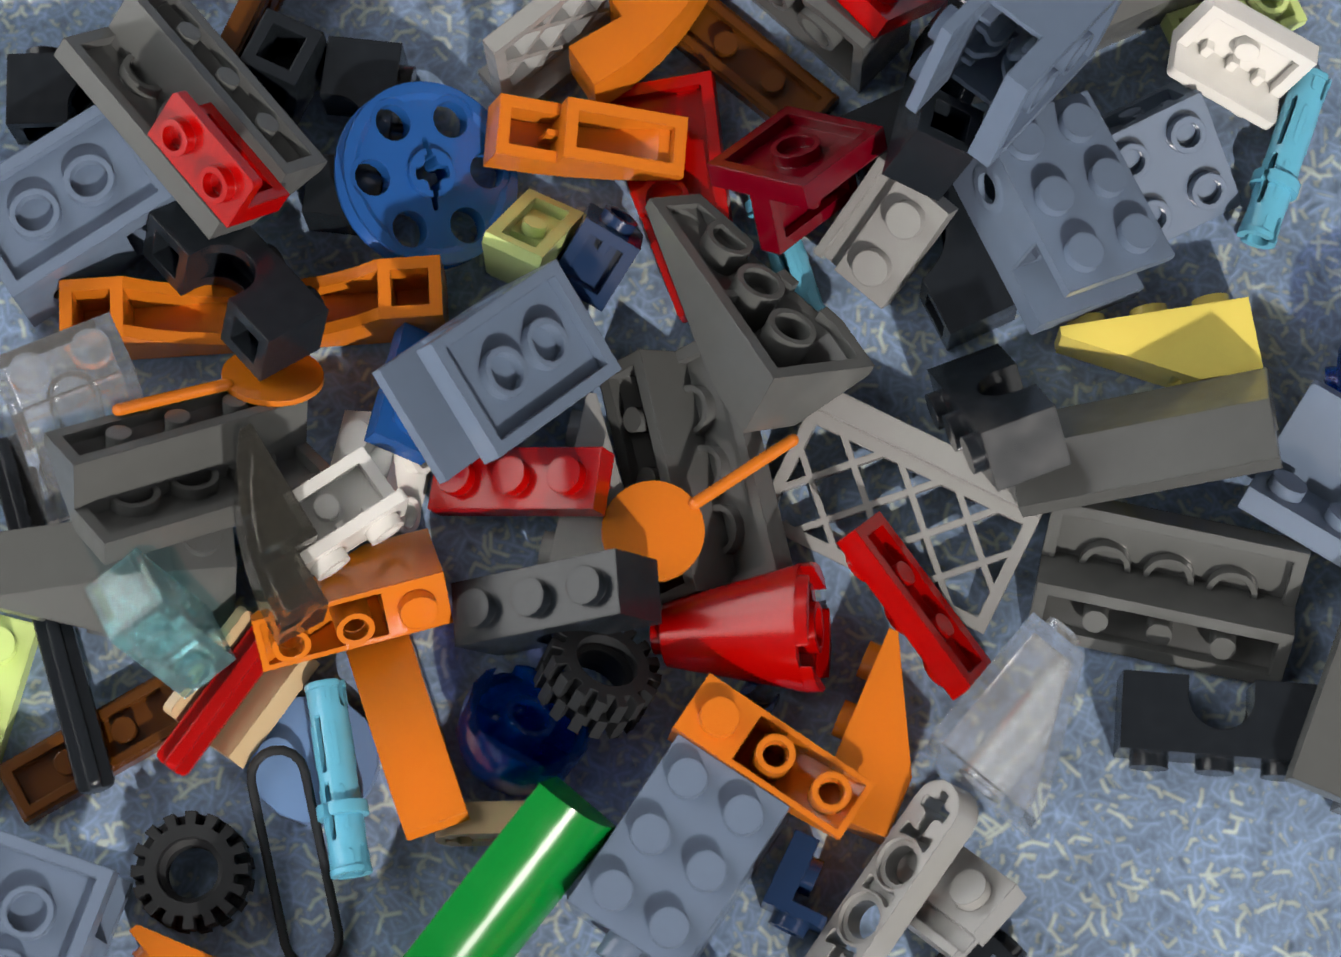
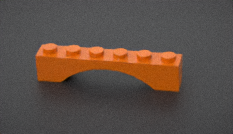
(362, 304)

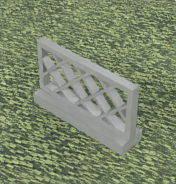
(531, 48)
(924, 456)

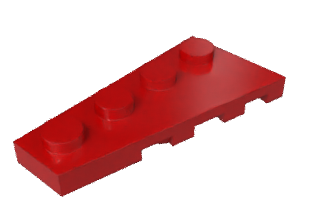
(693, 98)

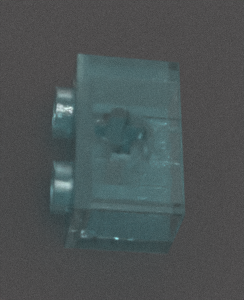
(160, 623)

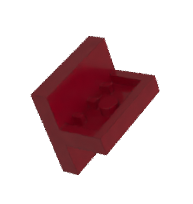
(797, 170)

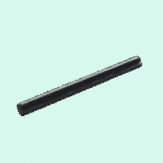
(59, 650)

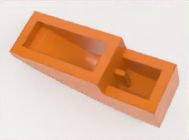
(630, 45)
(584, 139)
(408, 736)

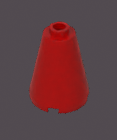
(752, 630)

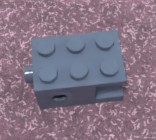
(1045, 51)
(72, 211)
(1063, 217)
(497, 371)
(678, 857)
(56, 902)

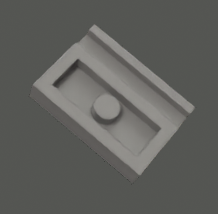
(883, 234)
(964, 905)

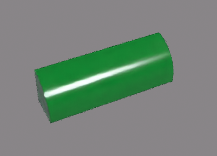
(518, 877)

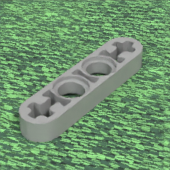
(879, 880)

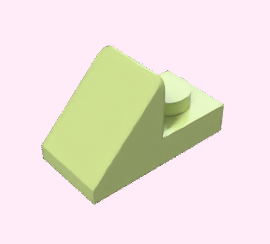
(528, 235)

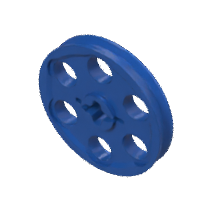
(397, 163)

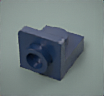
(600, 253)
(794, 875)

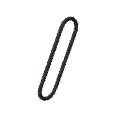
(319, 842)

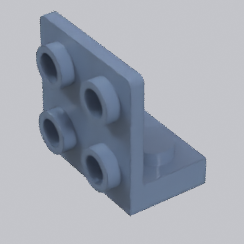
(1175, 157)
(1306, 492)

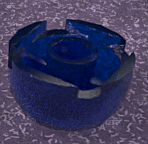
(511, 737)

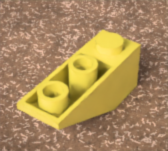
(1168, 344)

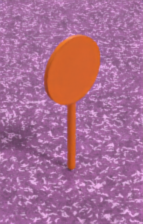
(285, 388)
(666, 521)

